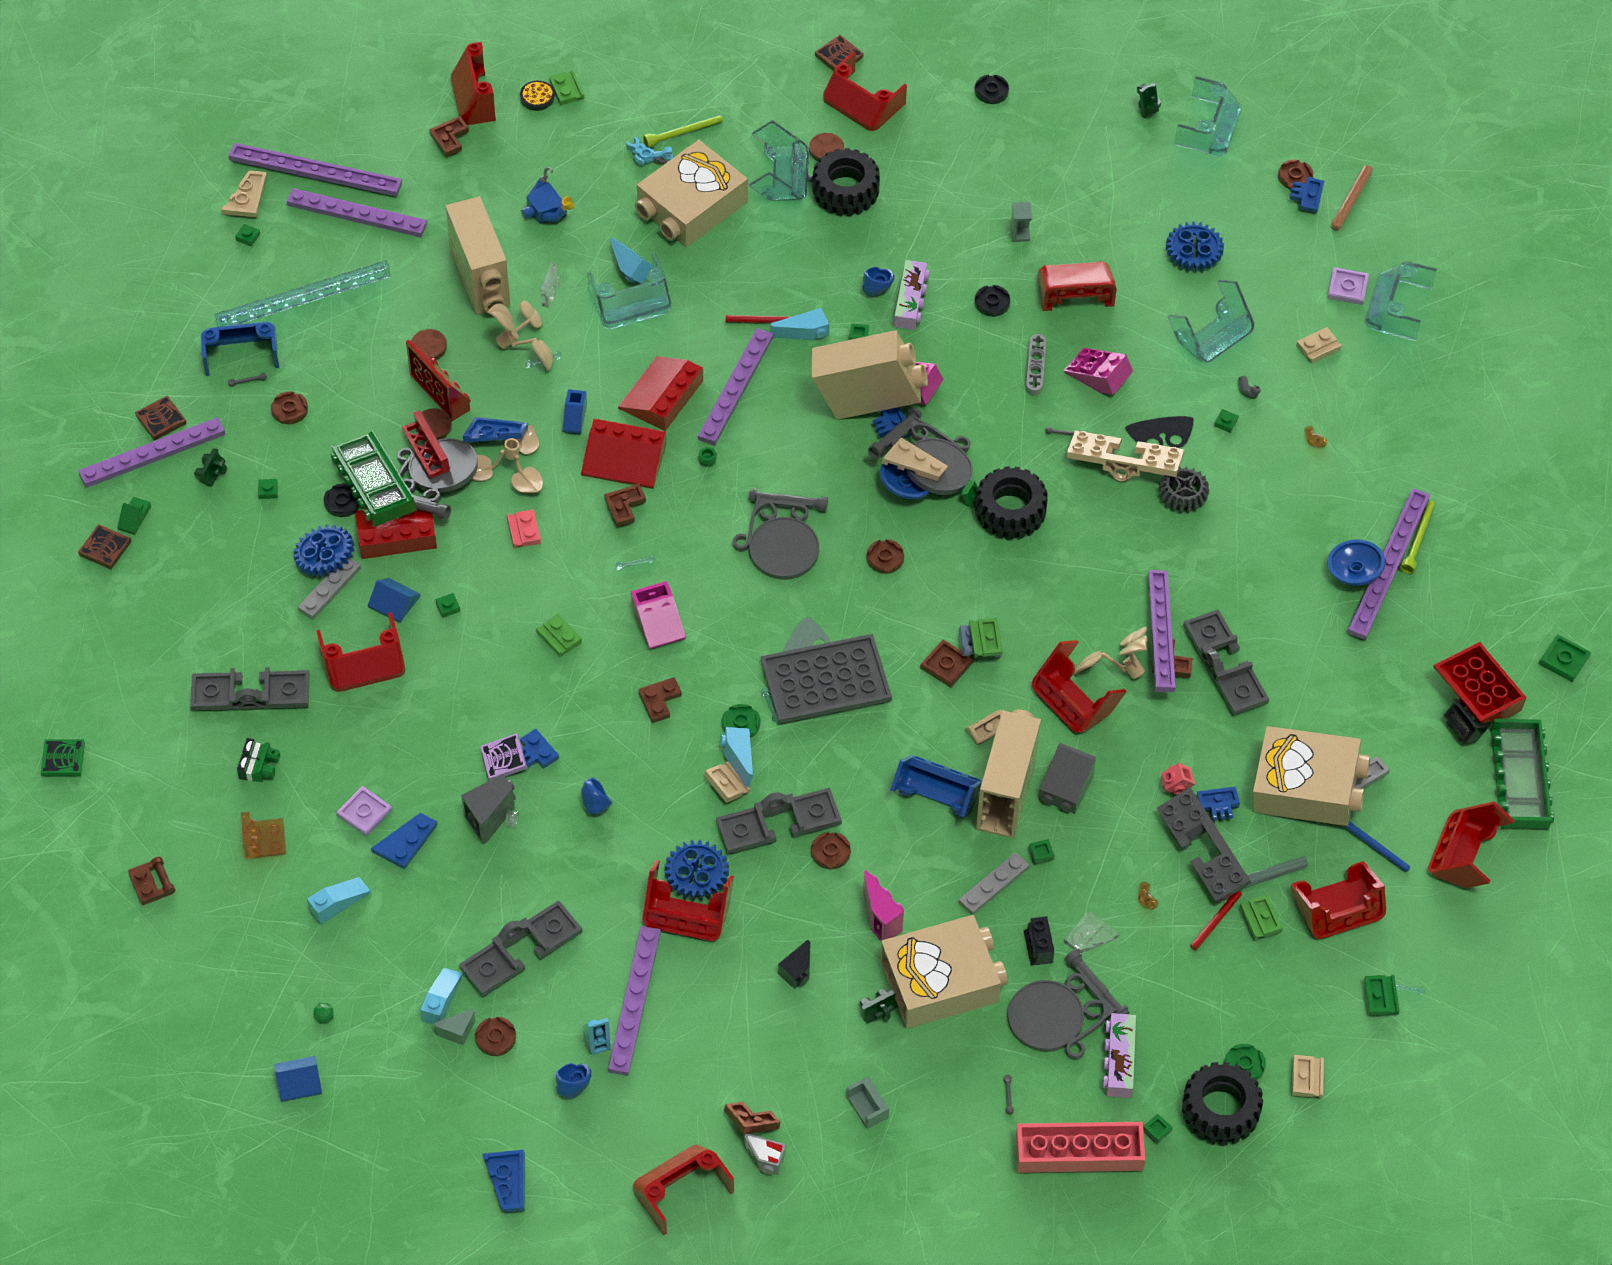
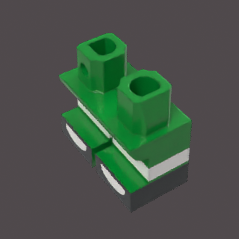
(255, 759)

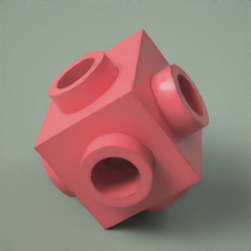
(1177, 779)

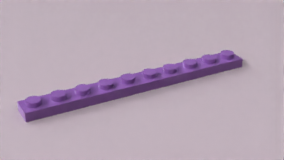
(315, 169)
(1393, 555)

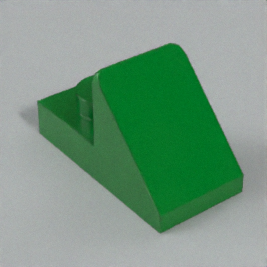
(133, 515)

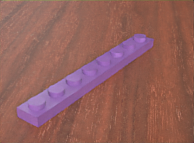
(357, 212)
(735, 387)
(151, 452)
(1161, 631)
(634, 1001)

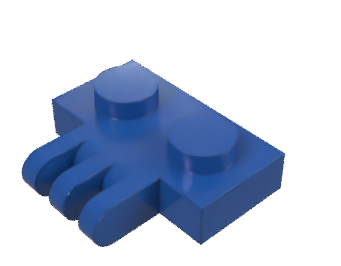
(1308, 194)
(888, 421)
(538, 750)
(1219, 801)

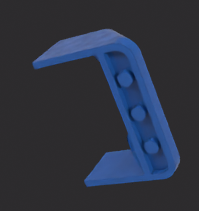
(238, 334)
(938, 783)

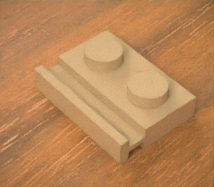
(1319, 345)
(726, 782)
(1307, 1076)

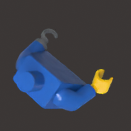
(545, 202)

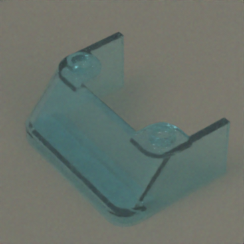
(1215, 135)
(790, 164)
(632, 303)
(1387, 314)
(1230, 327)

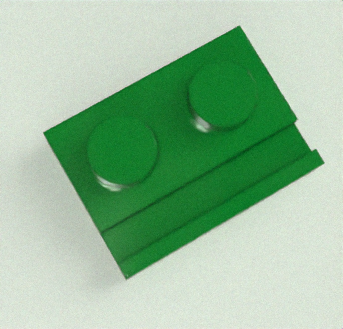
(1381, 995)

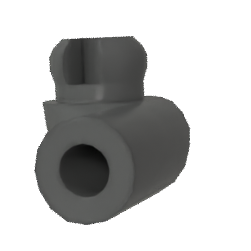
(1246, 389)

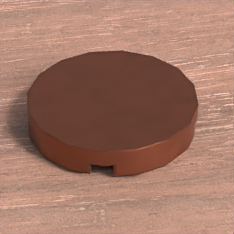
(824, 143)
(1294, 171)
(431, 342)
(289, 408)
(438, 421)
(885, 556)
(831, 850)
(495, 1036)

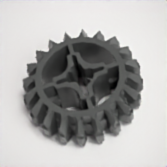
(1185, 495)

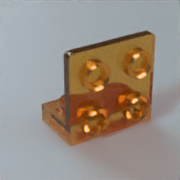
(262, 837)

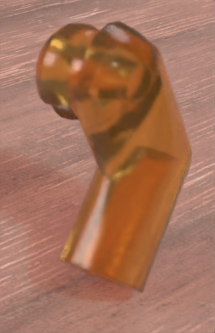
(1315, 439)
(1145, 897)

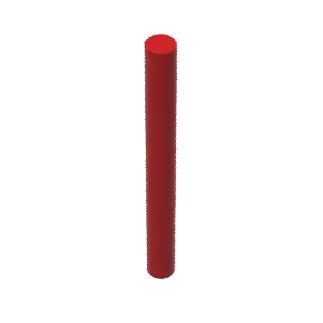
(754, 319)
(1215, 920)

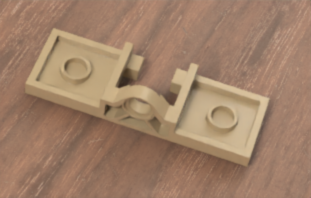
(1100, 449)

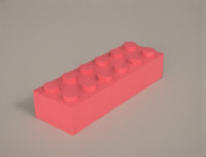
(1080, 1147)

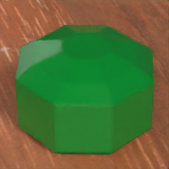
(707, 456)
(323, 1013)

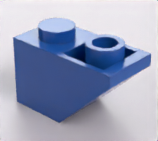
(574, 411)

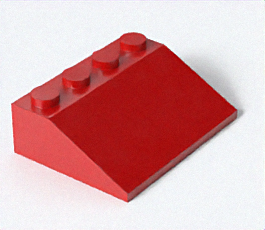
(436, 382)
(663, 391)
(624, 453)
(398, 536)
(1481, 684)

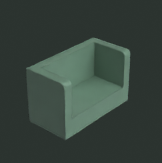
(1020, 221)
(867, 1102)

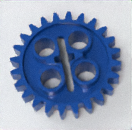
(1181, 246)
(323, 550)
(679, 864)

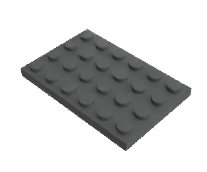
(826, 678)

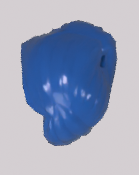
(877, 281)
(594, 797)
(572, 1079)

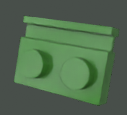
(566, 87)
(559, 635)
(985, 637)
(1261, 917)

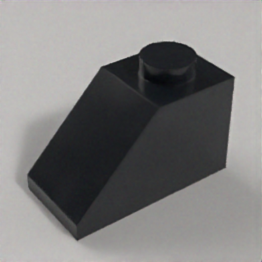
(796, 966)

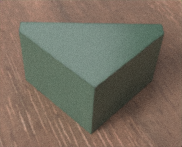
(456, 1027)

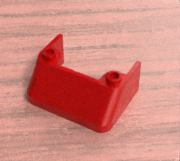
(856, 102)
(364, 665)
(1065, 697)
(1461, 842)
(684, 916)
(652, 1185)

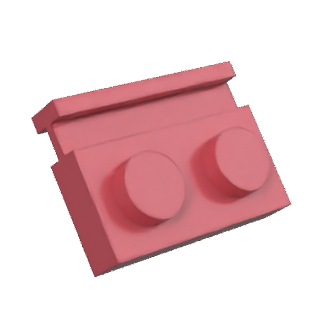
(524, 528)

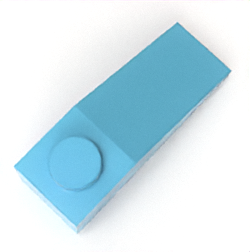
(630, 262)
(802, 326)
(738, 752)
(336, 898)
(440, 996)
(597, 1035)

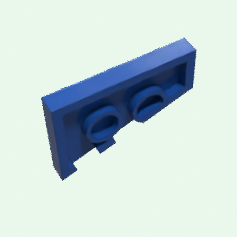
(493, 429)
(406, 841)
(508, 1177)

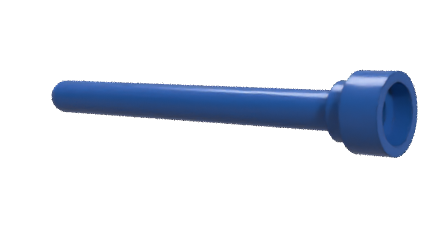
(1377, 846)

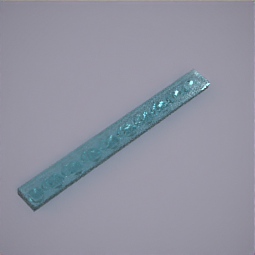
(303, 294)

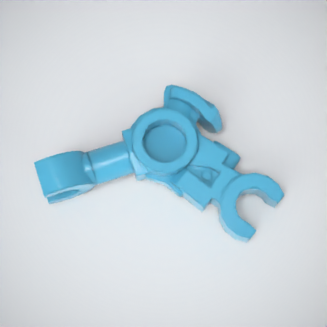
(646, 155)

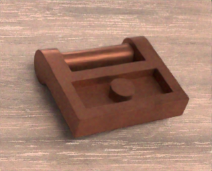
(145, 884)

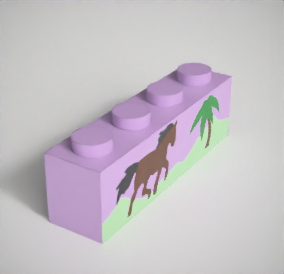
(910, 295)
(1120, 1055)

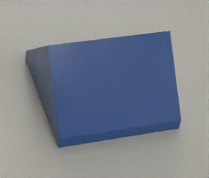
(392, 597)
(298, 1079)

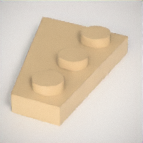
(248, 196)
(912, 458)

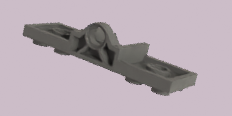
(1237, 685)
(281, 690)
(1189, 821)
(748, 828)
(496, 966)

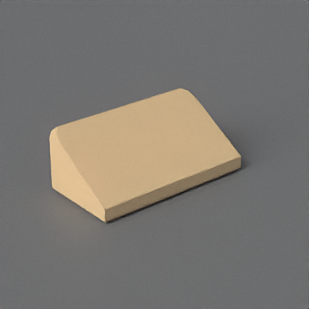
(985, 727)

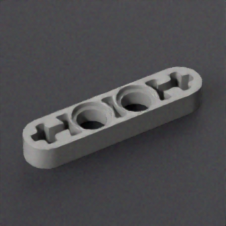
(1036, 364)

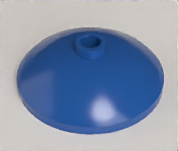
(899, 482)
(1356, 562)

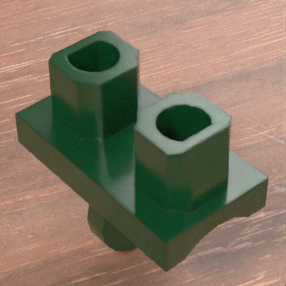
(1148, 100)
(213, 466)
(880, 1006)

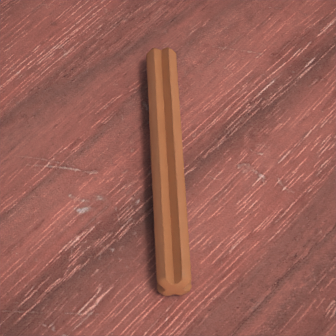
(1351, 197)

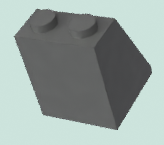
(1067, 778)
(488, 806)

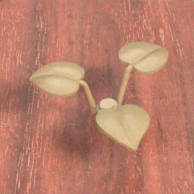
(510, 336)
(525, 481)
(1135, 643)

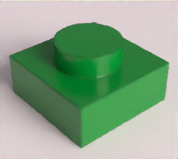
(247, 235)
(858, 331)
(1226, 420)
(267, 488)
(969, 493)
(448, 605)
(1041, 851)
(1157, 1128)

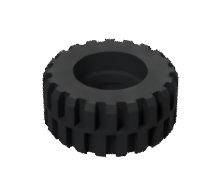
(842, 198)
(1008, 521)
(1229, 1080)

